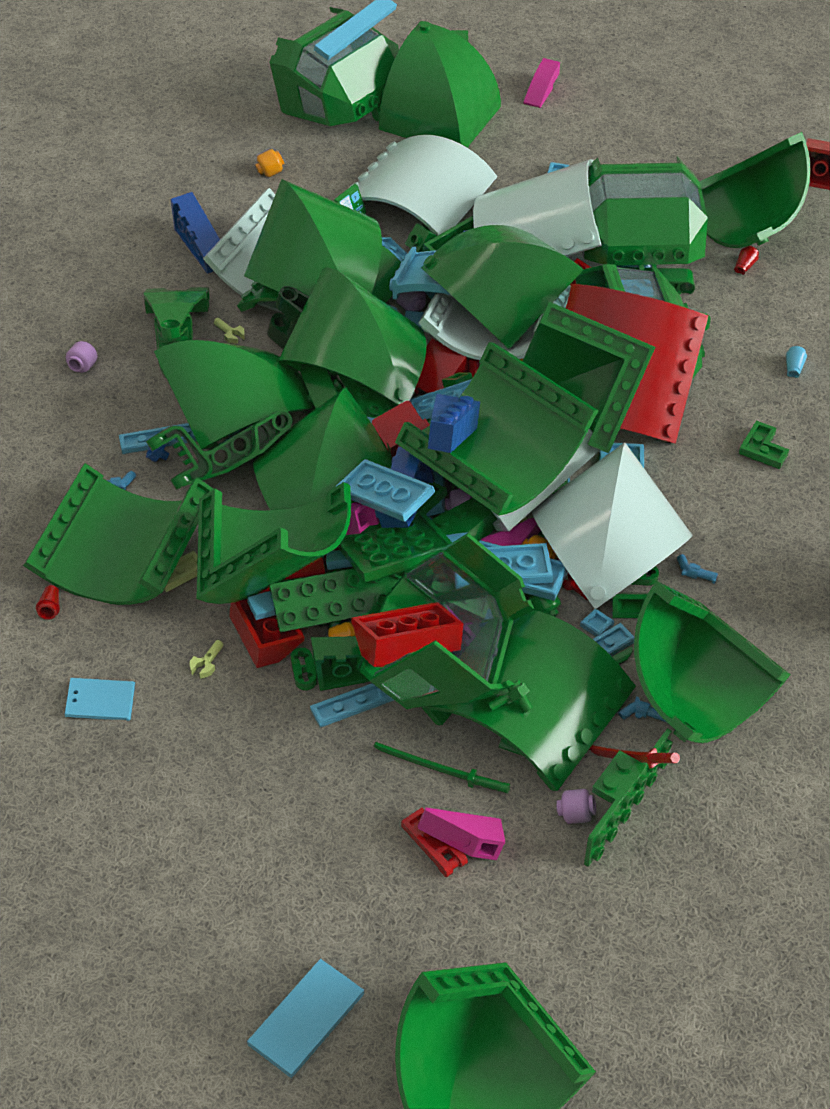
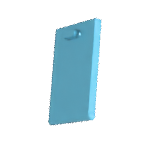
(100, 699)

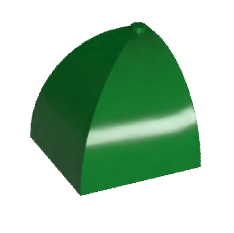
(438, 88)
(757, 194)
(312, 234)
(502, 277)
(357, 338)
(592, 364)
(229, 386)
(318, 453)
(252, 549)
(699, 667)
(482, 1044)

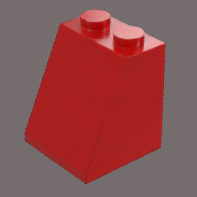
(819, 163)
(439, 364)

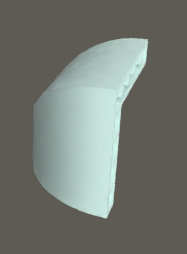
(610, 525)

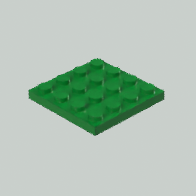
(392, 550)

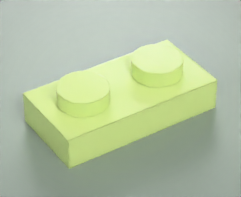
(184, 571)

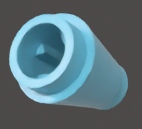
(795, 361)

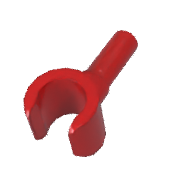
(570, 584)

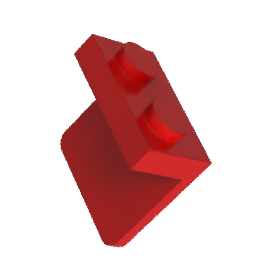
(390, 423)

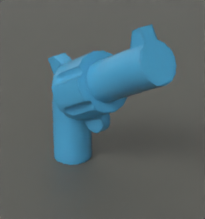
(125, 481)
(694, 570)
(641, 709)

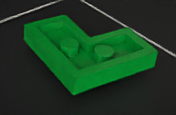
(759, 446)

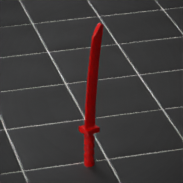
(651, 757)

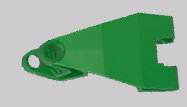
(172, 312)
(255, 437)

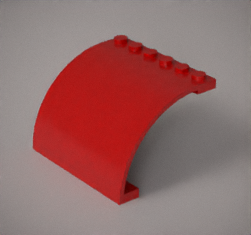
(677, 338)

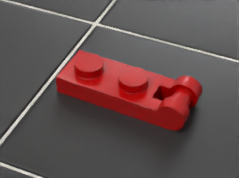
(432, 846)

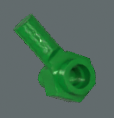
(516, 692)

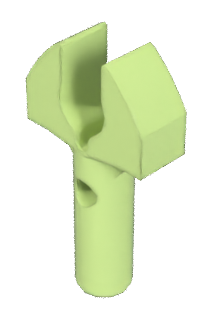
(229, 331)
(206, 660)

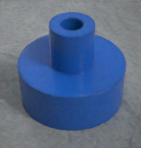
(157, 453)

